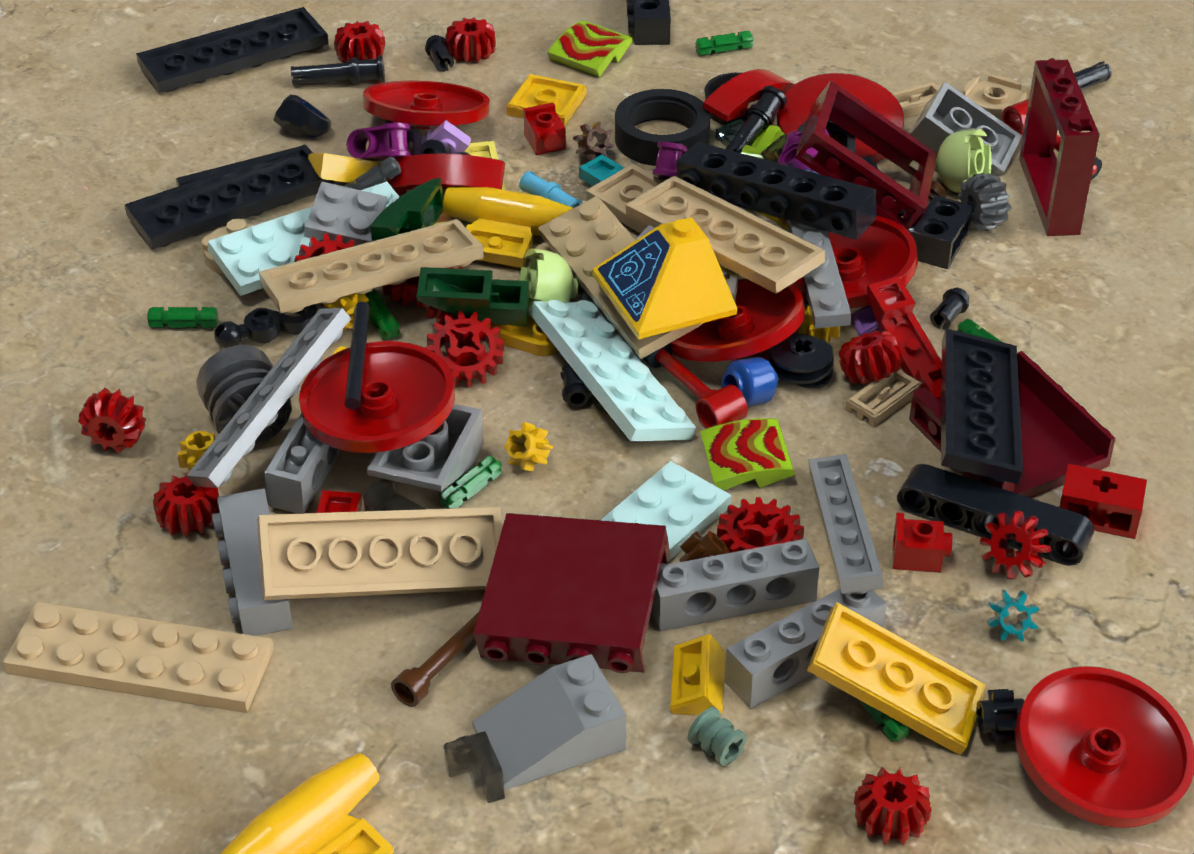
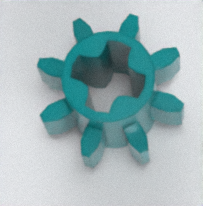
(1023, 619)

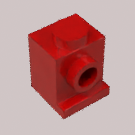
(544, 129)
(920, 544)

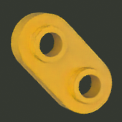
(527, 339)

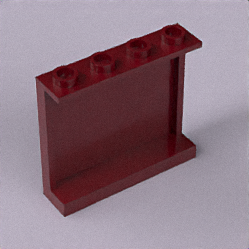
(1052, 431)
(571, 591)

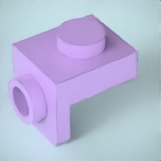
(451, 136)

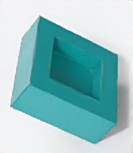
(598, 170)

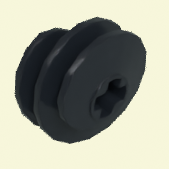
(803, 361)

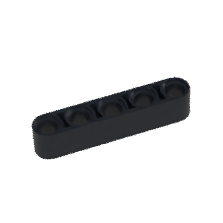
(972, 504)

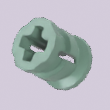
(717, 736)

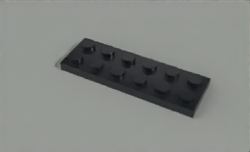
(232, 49)
(224, 197)
(980, 407)

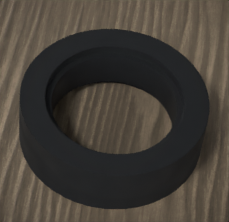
(658, 105)

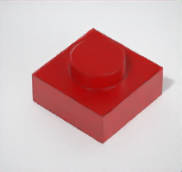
(339, 502)

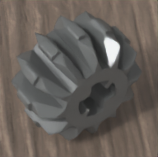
(989, 200)

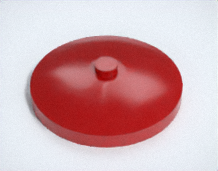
(804, 93)
(425, 103)
(877, 255)
(760, 323)
(402, 398)
(1104, 746)

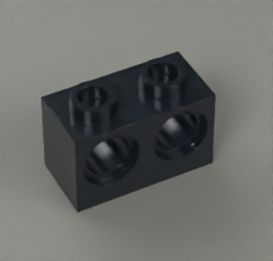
(941, 231)

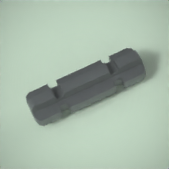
(377, 175)

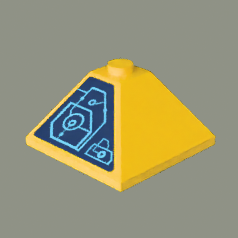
(666, 280)

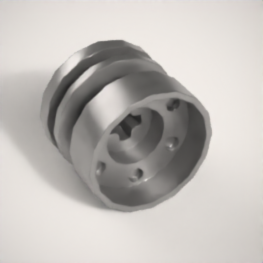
(230, 379)

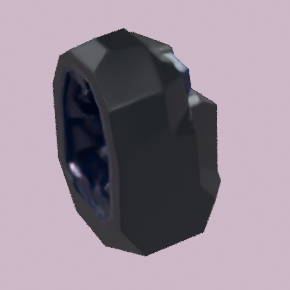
(301, 117)

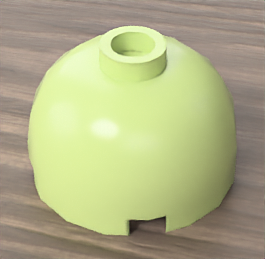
(962, 157)
(548, 277)

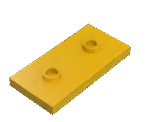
(897, 678)

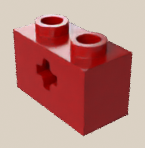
(1106, 498)

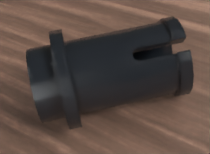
(437, 49)
(953, 303)
(574, 391)

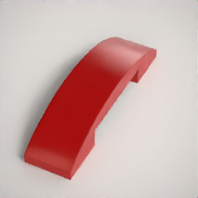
(733, 96)
(453, 169)
(894, 314)

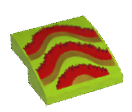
(589, 47)
(747, 452)

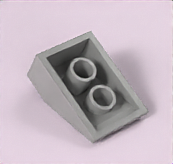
(952, 112)
(438, 457)
(555, 723)

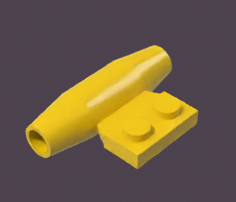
(502, 219)
(316, 816)

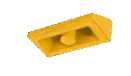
(339, 167)
(697, 676)

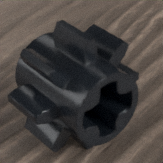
(999, 715)

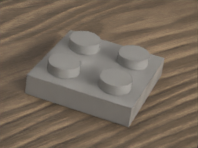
(344, 213)

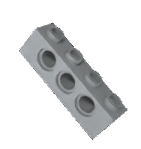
(298, 469)
(735, 584)
(782, 651)

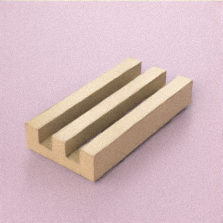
(915, 98)
(889, 398)

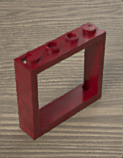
(879, 134)
(1062, 184)

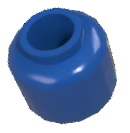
(753, 378)

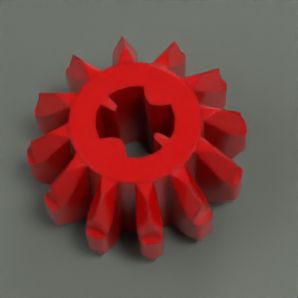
(470, 40)
(359, 41)
(870, 357)
(112, 420)
(185, 507)
(1024, 534)
(892, 805)

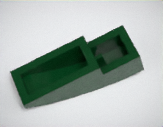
(411, 211)
(475, 291)

